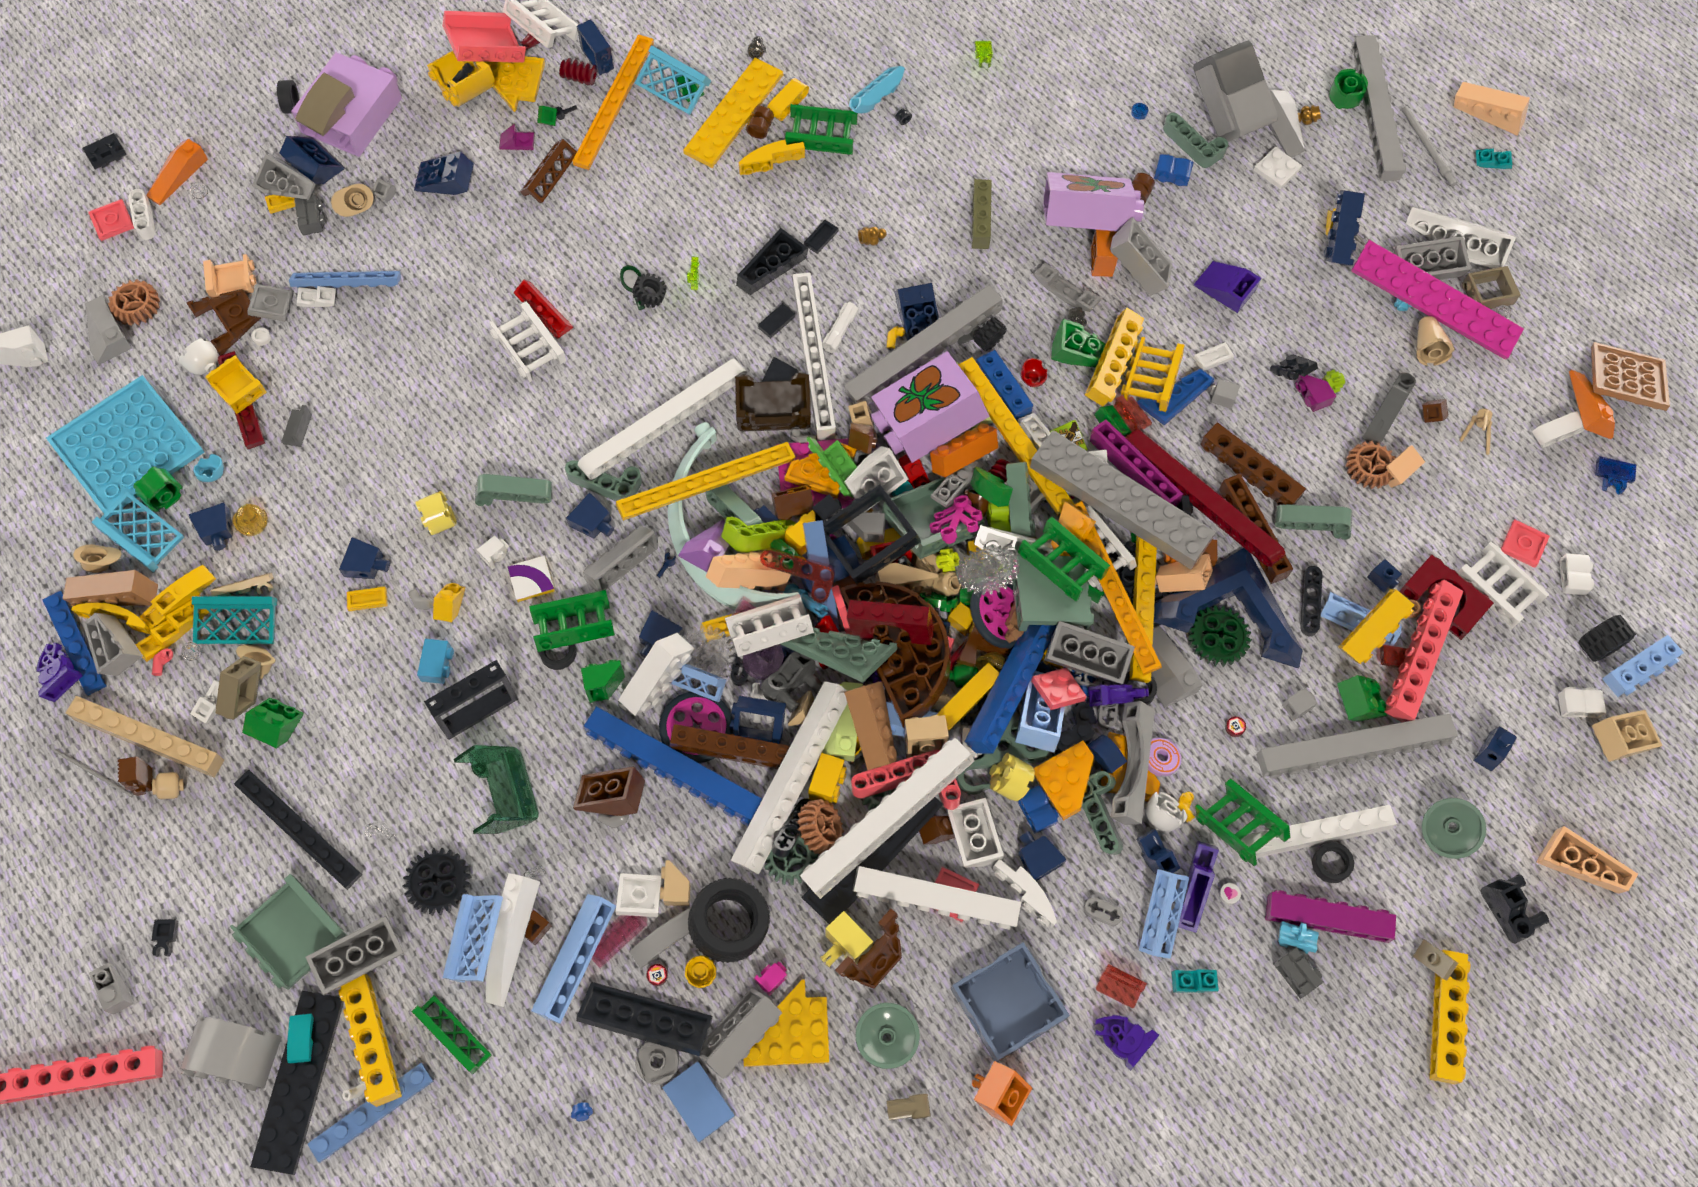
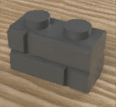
(309, 215)
(1299, 972)

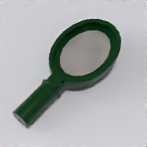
(628, 276)

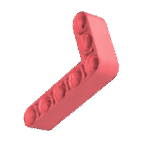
(891, 781)

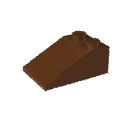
(610, 792)

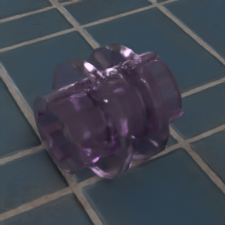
(761, 669)

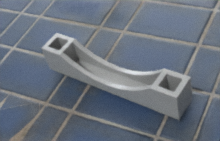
(1138, 726)

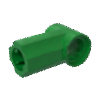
(780, 545)

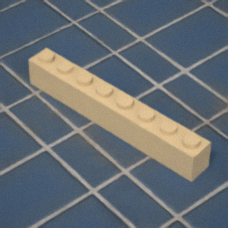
(145, 736)

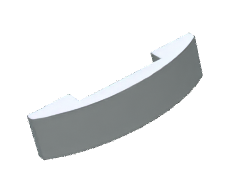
(1064, 290)
(661, 939)

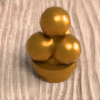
(1309, 114)
(871, 235)

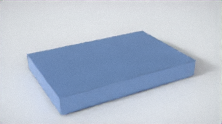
(698, 1102)

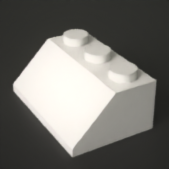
(975, 834)

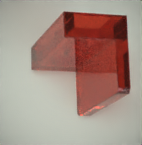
(1132, 413)
(1120, 986)

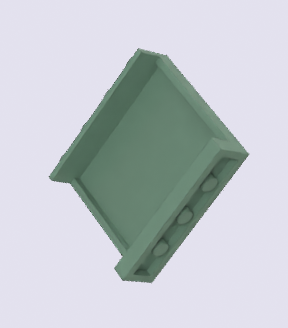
(919, 512)
(1044, 603)
(286, 932)

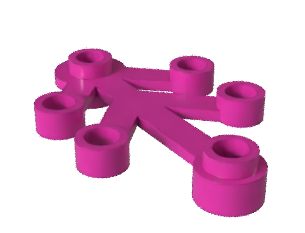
(960, 505)

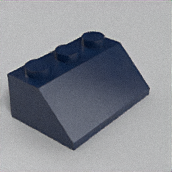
(310, 158)
(840, 572)

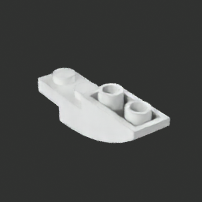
(1034, 898)

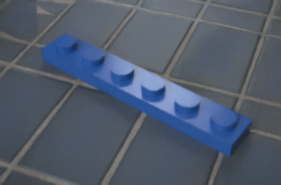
(74, 642)

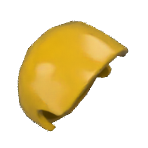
(700, 971)

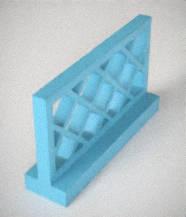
(682, 70)
(130, 545)

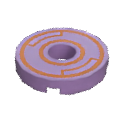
(1171, 754)

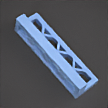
(1350, 615)
(705, 678)
(1160, 913)

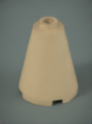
(1432, 342)

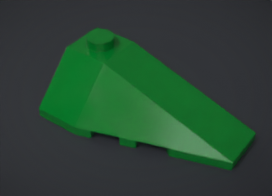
(1076, 346)

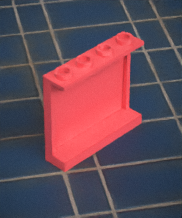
(482, 37)

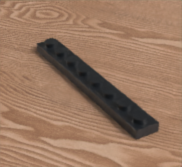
(298, 829)

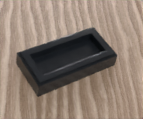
(821, 236)
(776, 320)

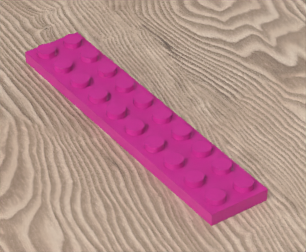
(1437, 299)

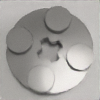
(656, 1075)

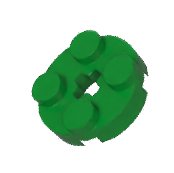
(940, 601)

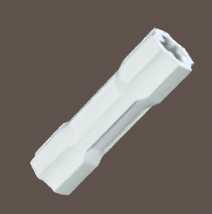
(846, 316)

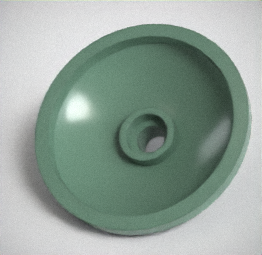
(1456, 842)
(891, 1020)

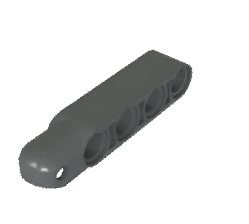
(1390, 408)

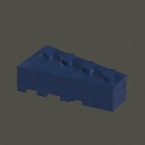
(1344, 227)

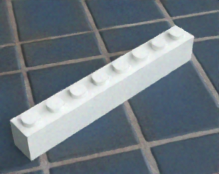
(1325, 831)
(936, 896)

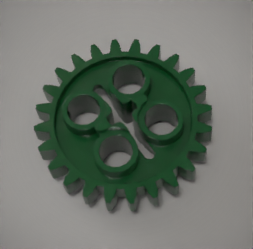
(1218, 651)

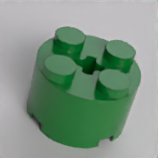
(1348, 89)
(158, 489)

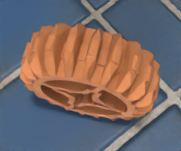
(132, 298)
(1361, 465)
(819, 825)

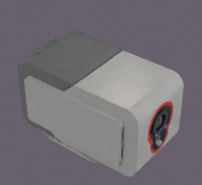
(1235, 91)

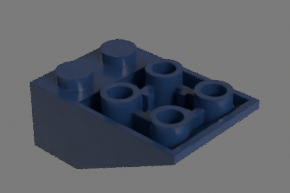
(445, 174)
(916, 308)

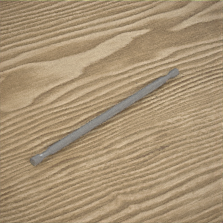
(94, 773)

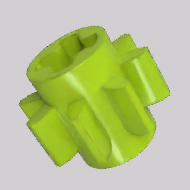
(1335, 380)

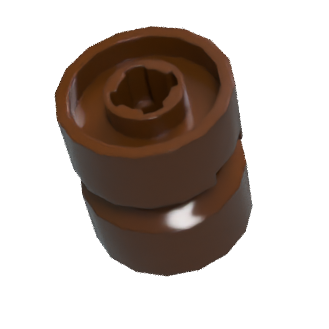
(760, 122)
(1143, 183)

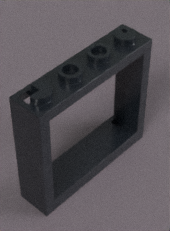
(885, 556)
(466, 690)

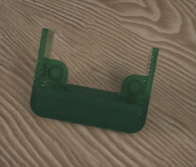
(508, 786)

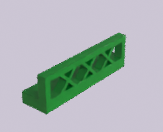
(442, 1036)

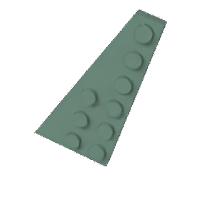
(843, 652)

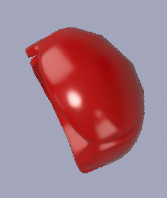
(1033, 373)

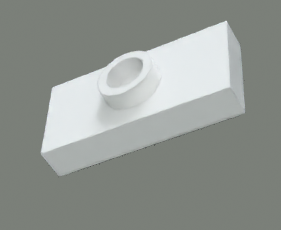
(1213, 356)

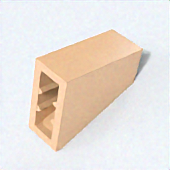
(1178, 577)

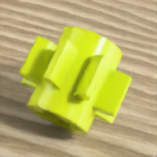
(947, 560)

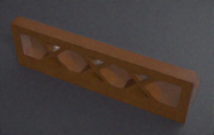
(543, 169)

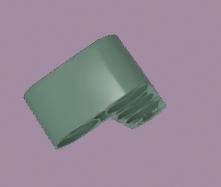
(1192, 143)
(578, 477)
(511, 489)
(1020, 502)
(730, 505)
(1315, 518)
(1102, 814)

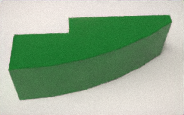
(991, 487)

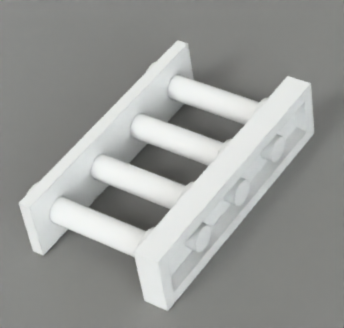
(540, 29)
(536, 327)
(1113, 545)
(1501, 607)
(765, 616)

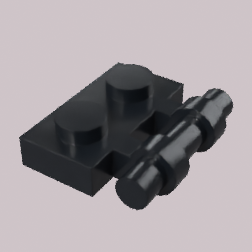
(104, 151)
(1293, 367)

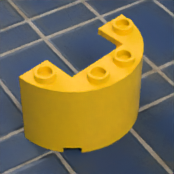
(459, 93)

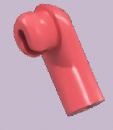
(160, 660)

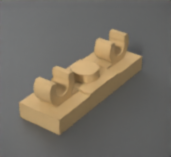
(244, 586)

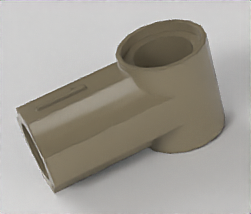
(913, 1107)

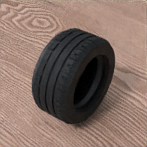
(736, 891)

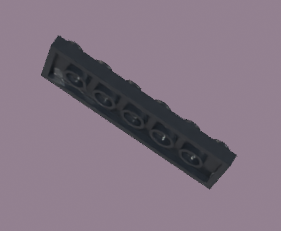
(644, 1018)

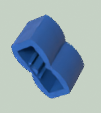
(1173, 170)
(1038, 810)

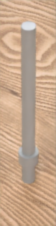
(1444, 170)

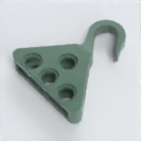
(1015, 749)

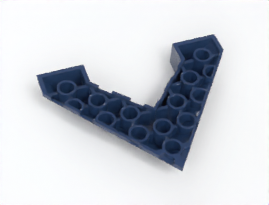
(1240, 578)

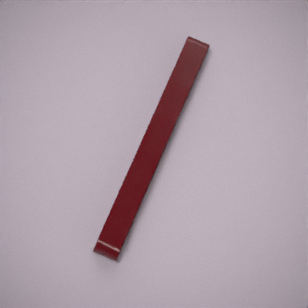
(1210, 502)

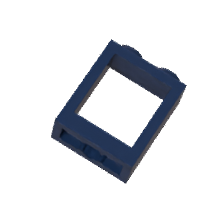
(595, 47)
(760, 707)

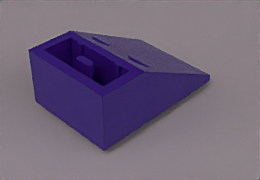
(1228, 284)

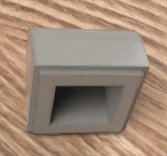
(383, 190)

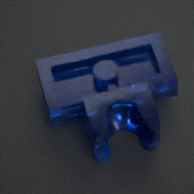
(1615, 473)

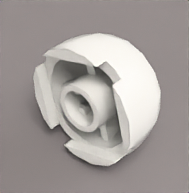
(200, 357)
(1164, 813)

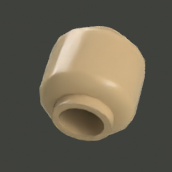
(947, 584)
(167, 785)

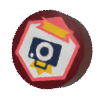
(1235, 726)
(657, 975)

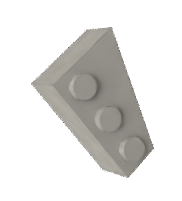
(110, 644)

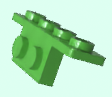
(837, 461)

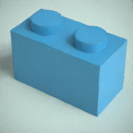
(435, 661)

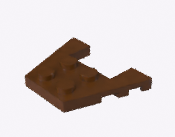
(232, 312)
(976, 641)
(879, 959)

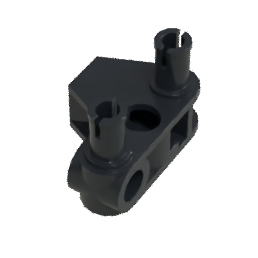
(1509, 908)

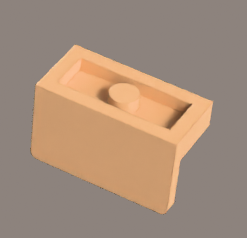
(1404, 466)

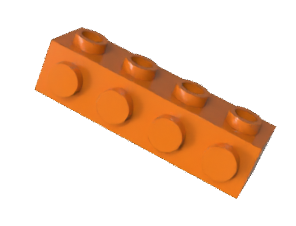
(964, 450)

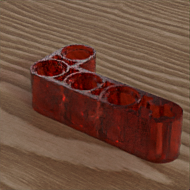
(819, 581)

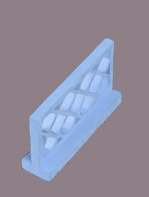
(464, 942)

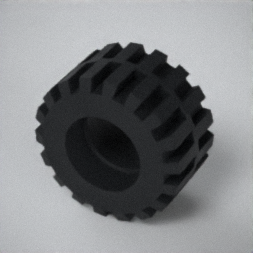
(1606, 638)

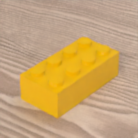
(1376, 626)

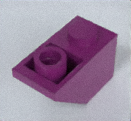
(1315, 391)

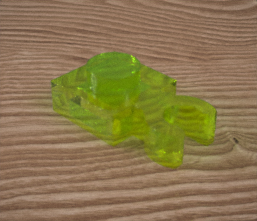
(983, 52)
(693, 275)

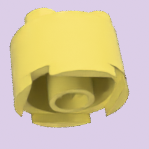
(436, 513)
(1011, 777)

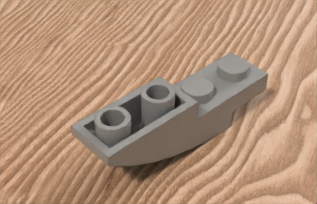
(955, 484)

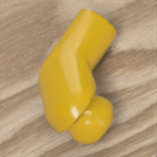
(892, 335)
(1184, 803)

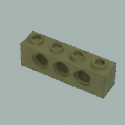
(981, 214)

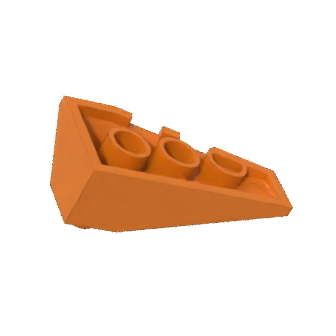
(176, 170)
(1594, 410)

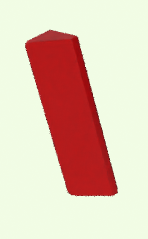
(546, 312)

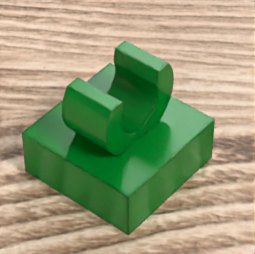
(546, 115)

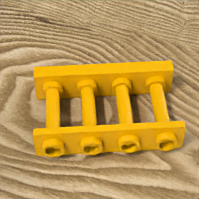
(1166, 384)

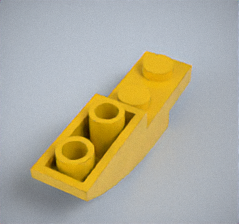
(765, 156)
(177, 595)

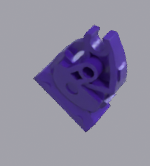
(55, 672)
(1114, 694)
(1129, 1039)

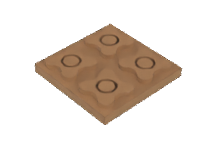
(1630, 376)

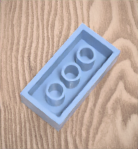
(1037, 723)

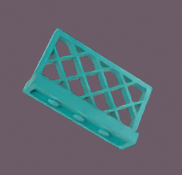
(238, 603)

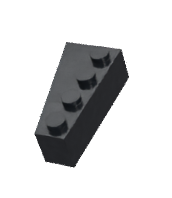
(773, 260)

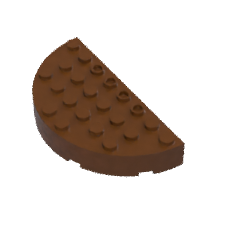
(914, 672)

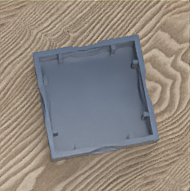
(1009, 1002)

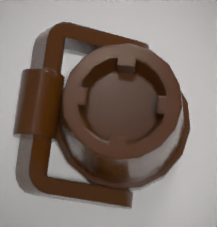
(977, 501)

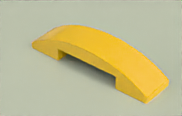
(133, 621)

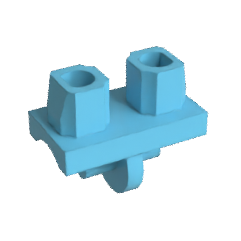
(1298, 937)

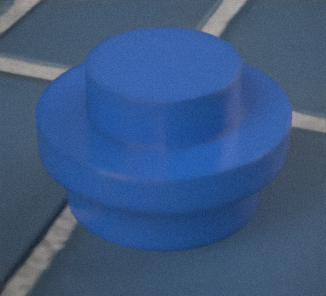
(581, 1111)

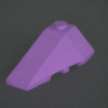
(705, 546)

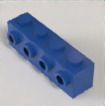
(1005, 384)

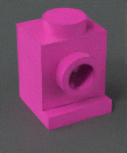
(771, 977)

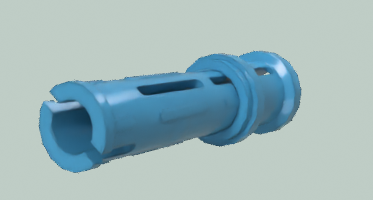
(807, 601)

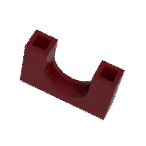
(1472, 602)
(915, 620)

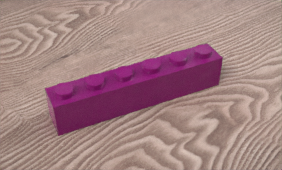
(1133, 463)
(1331, 917)

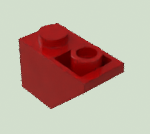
(914, 471)

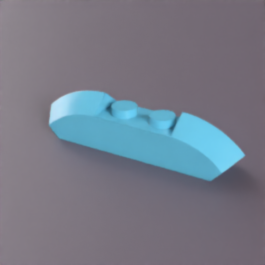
(881, 86)

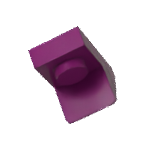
(514, 140)

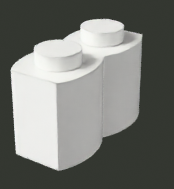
(1576, 574)
(1581, 703)

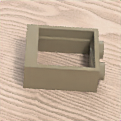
(1504, 280)
(238, 687)

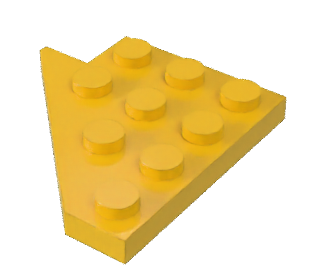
(517, 80)
(797, 1036)

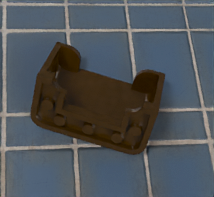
(772, 404)

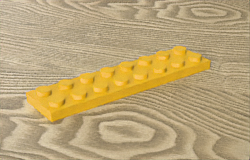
(733, 112)

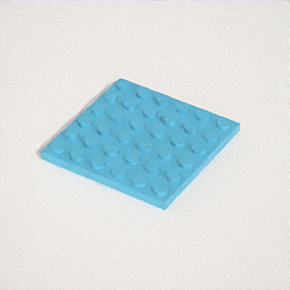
(121, 441)

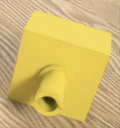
(847, 940)

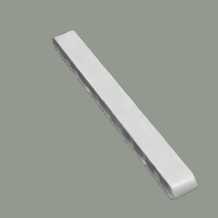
(660, 419)

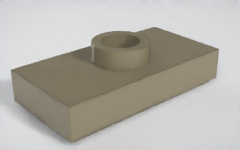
(1435, 959)

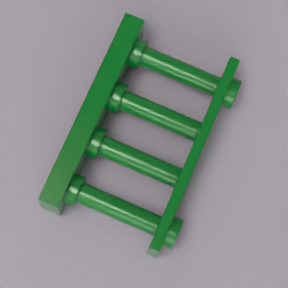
(819, 142)
(1072, 545)
(571, 607)
(1250, 805)

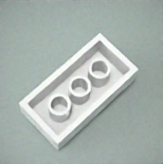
(656, 674)

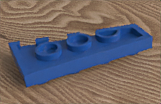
(1182, 395)

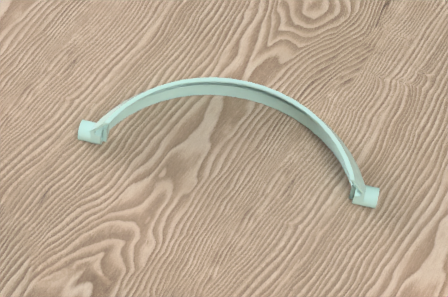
(727, 596)

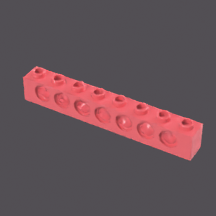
(1423, 651)
(150, 1068)

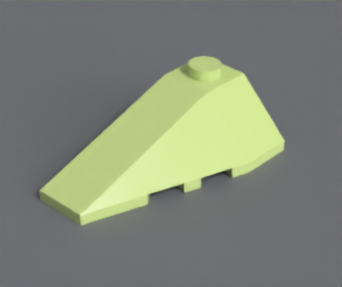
(844, 736)

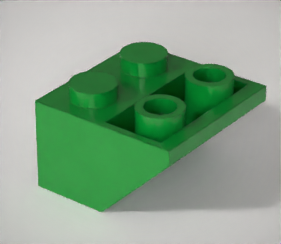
(602, 679)
(1362, 698)
(271, 722)

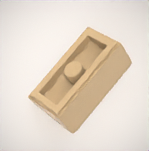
(798, 716)

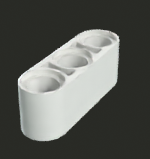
(141, 214)
(1559, 429)

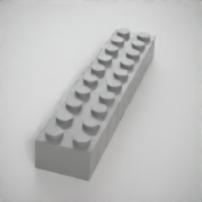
(1122, 499)

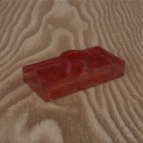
(1392, 655)

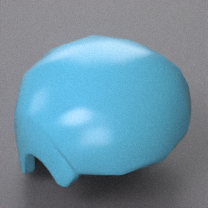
(209, 469)

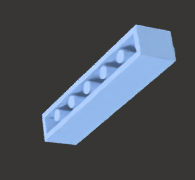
(573, 958)

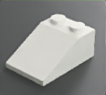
(22, 348)
(876, 469)

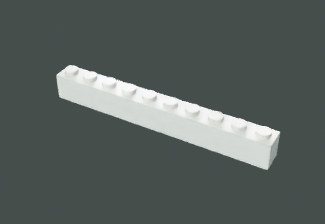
(814, 357)
(790, 778)
(887, 817)

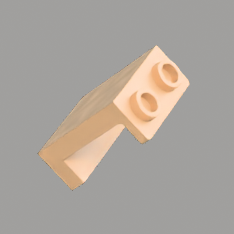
(229, 277)

